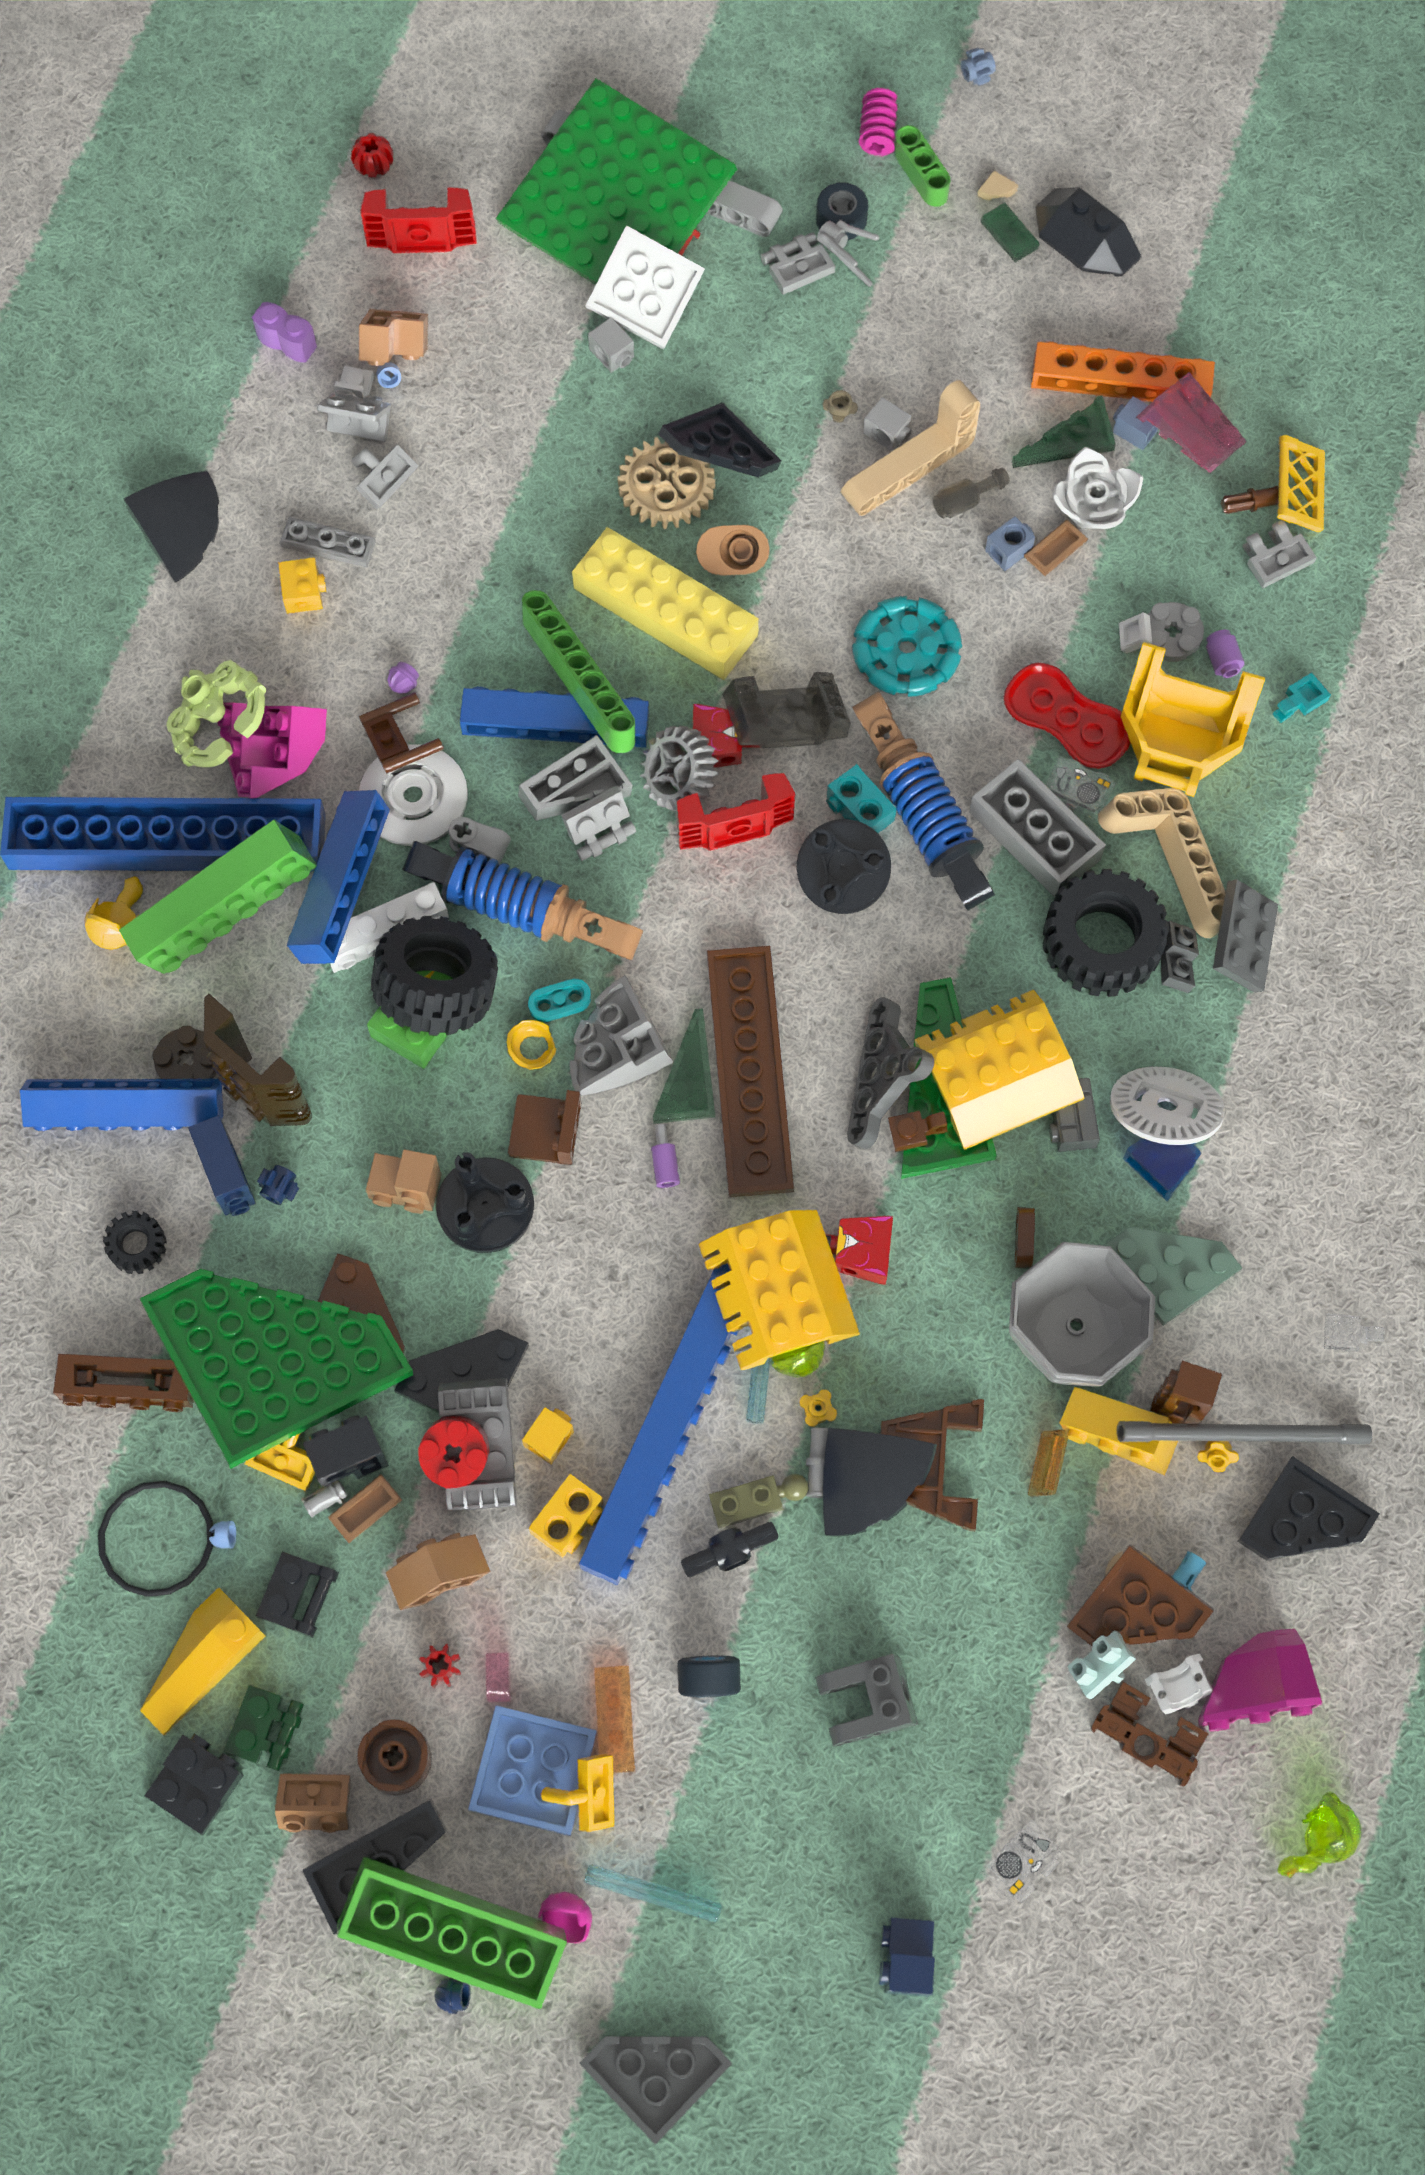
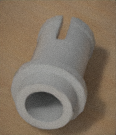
(324, 1498)

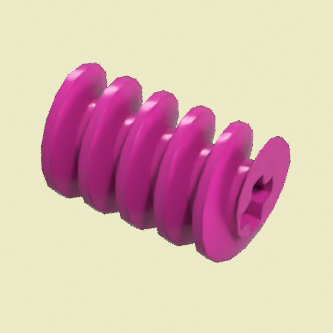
(878, 122)

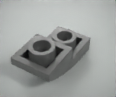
(1178, 958)

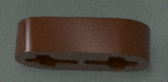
(1024, 1237)

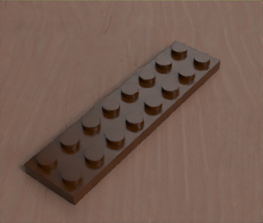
(750, 1072)

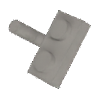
(385, 474)

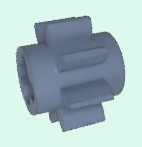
(978, 66)

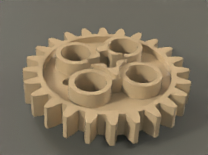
(647, 497)

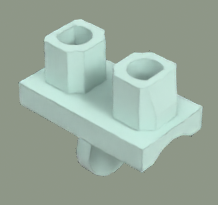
(1102, 1664)

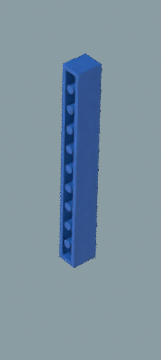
(660, 1441)

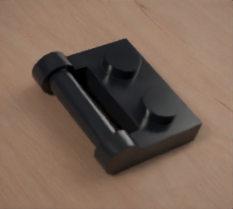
(286, 1592)

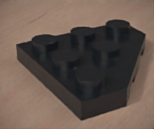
(721, 440)
(480, 1358)
(1306, 1516)

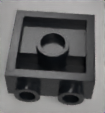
(194, 1783)

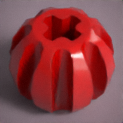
(372, 155)

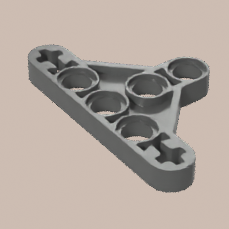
(884, 1086)

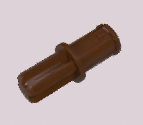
(1250, 500)

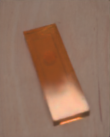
(615, 1716)

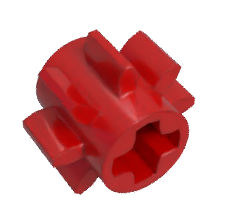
(443, 1675)

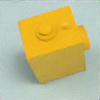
(301, 585)

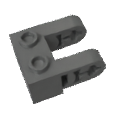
(887, 1695)

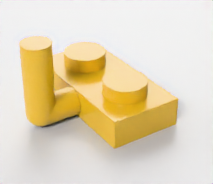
(285, 1463)
(593, 1794)

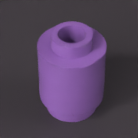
(1224, 653)

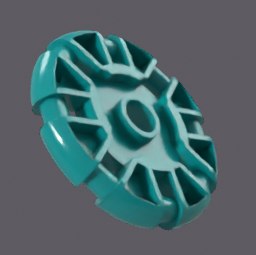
(907, 629)

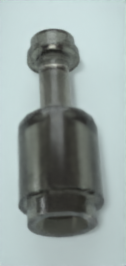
(966, 494)

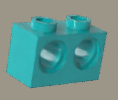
(867, 799)

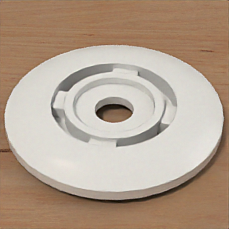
(443, 794)
(1168, 1085)

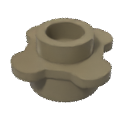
(840, 398)

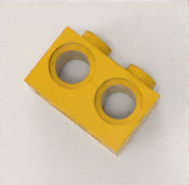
(559, 1512)

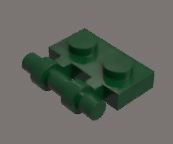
(254, 1724)

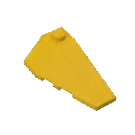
(204, 1654)

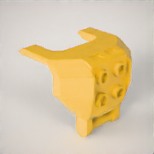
(1183, 724)

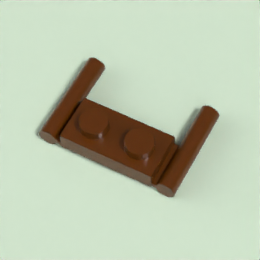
(388, 739)

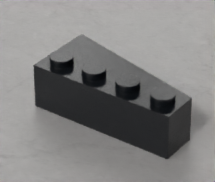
(392, 1844)

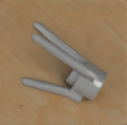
(835, 239)

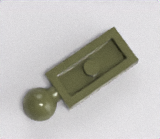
(755, 1499)

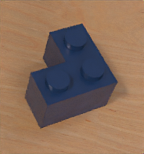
(909, 1957)

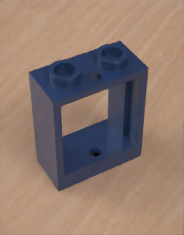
(222, 1166)

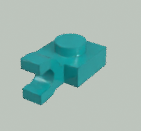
(1302, 695)

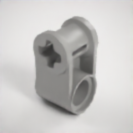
(479, 837)

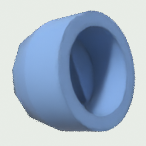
(384, 377)
(224, 1534)

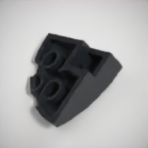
(177, 520)
(869, 1478)

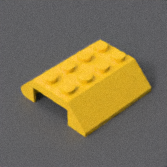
(1002, 1069)
(779, 1285)

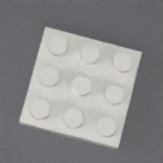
(645, 287)

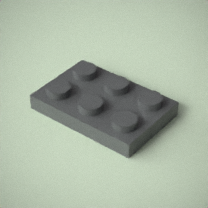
(1245, 936)

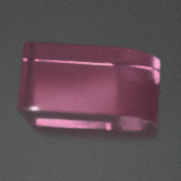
(498, 1677)

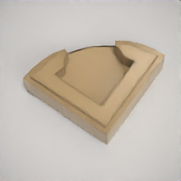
(997, 187)

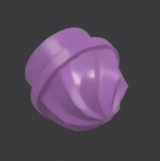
(402, 678)

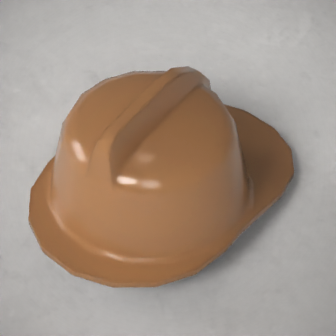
(733, 550)

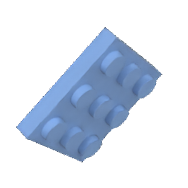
(521, 1760)

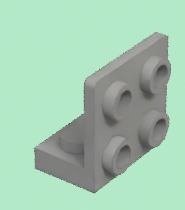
(356, 416)

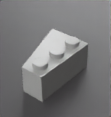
(573, 781)

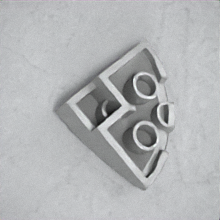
(616, 1042)

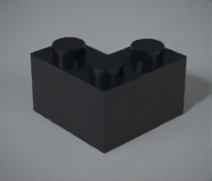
(345, 1451)

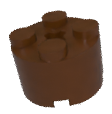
(381, 1742)

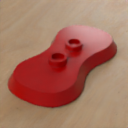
(1049, 701)

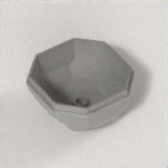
(1086, 1287)

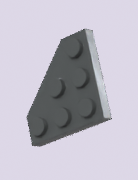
(655, 2076)

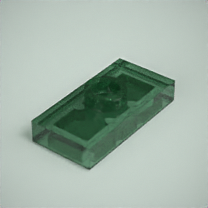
(1010, 232)

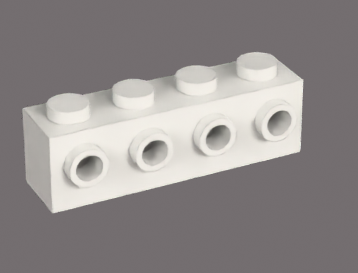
(368, 927)

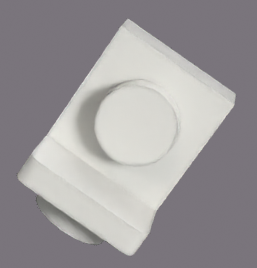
(356, 381)

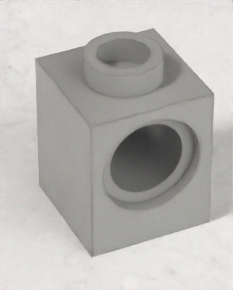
(611, 345)
(888, 424)

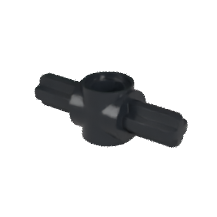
(729, 1549)

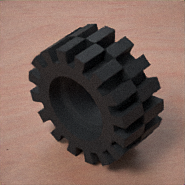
(126, 1225)

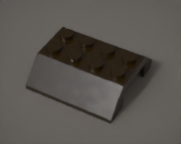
(269, 1096)

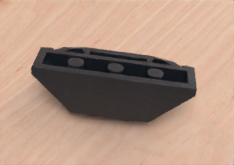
(1086, 232)

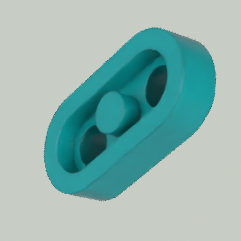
(558, 998)

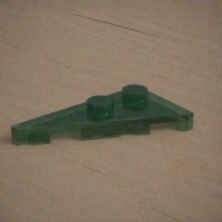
(1064, 441)
(689, 1084)

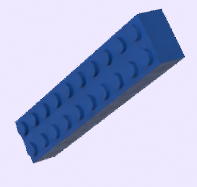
(145, 831)

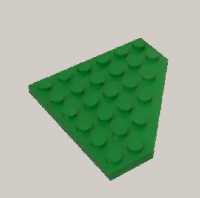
(269, 1358)

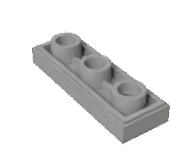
(343, 546)

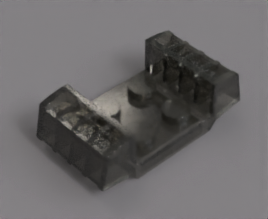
(787, 715)

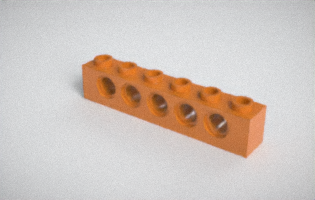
(1107, 377)

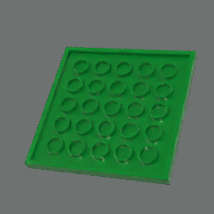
(613, 171)

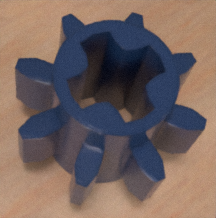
(277, 1184)

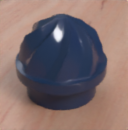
(452, 1995)

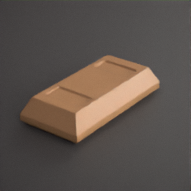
(1056, 547)
(365, 1508)

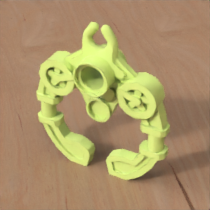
(205, 700)

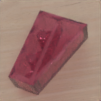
(1194, 423)

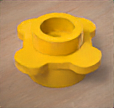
(815, 1417)
(1218, 1455)

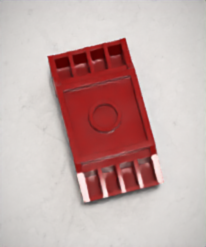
(418, 228)
(736, 824)

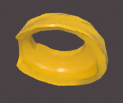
(527, 1029)

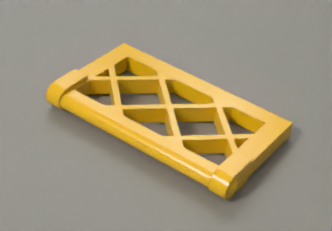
(1315, 473)

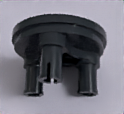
(843, 866)
(484, 1204)

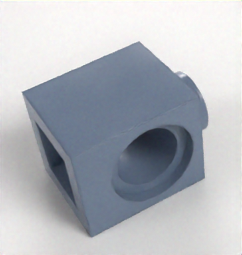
(1009, 554)

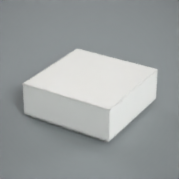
(1135, 632)

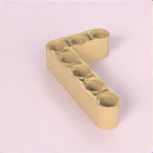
(920, 455)
(1183, 846)

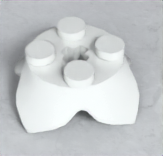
(1092, 475)

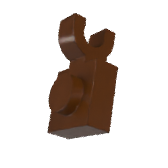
(911, 1130)

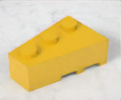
(1095, 1421)

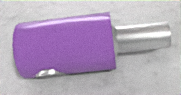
(665, 1160)

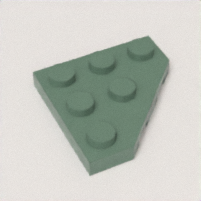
(1175, 1267)

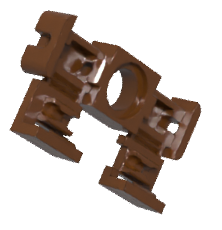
(1119, 1726)

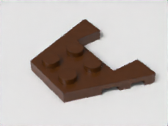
(933, 1428)

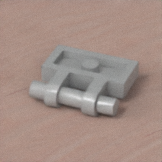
(800, 269)
(595, 816)

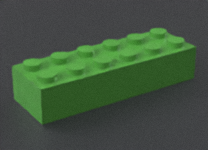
(218, 898)
(451, 1933)

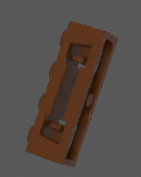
(70, 1378)
(1187, 1393)

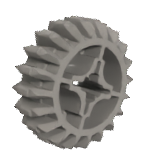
(669, 764)

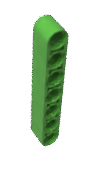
(578, 671)

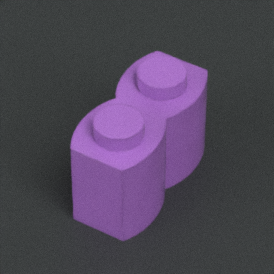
(284, 332)

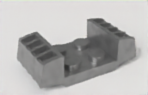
(489, 1406)

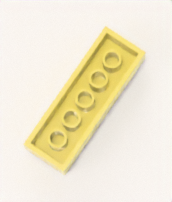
(665, 603)

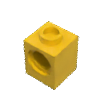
(548, 1434)

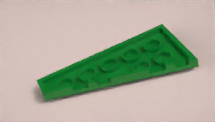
(936, 1011)

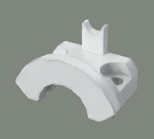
(1180, 1685)

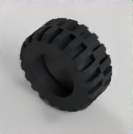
(1118, 897)
(427, 1002)

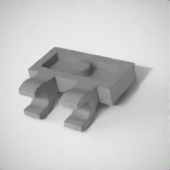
(1281, 560)

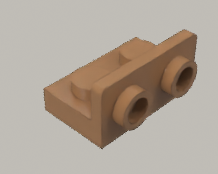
(313, 1802)

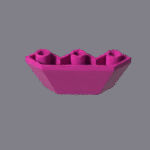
(276, 750)
(1261, 1680)

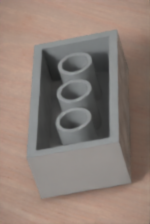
(1036, 827)

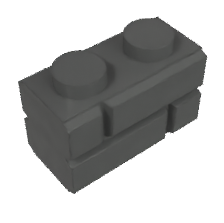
(1076, 1124)

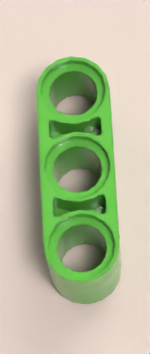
(922, 165)

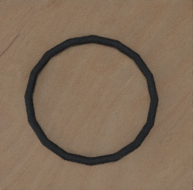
(101, 1539)

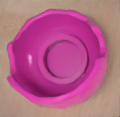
(567, 1912)

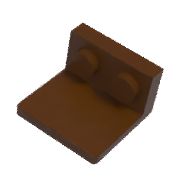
(545, 1128)

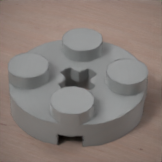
(1186, 620)

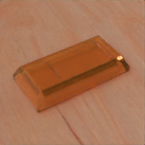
(1048, 1463)

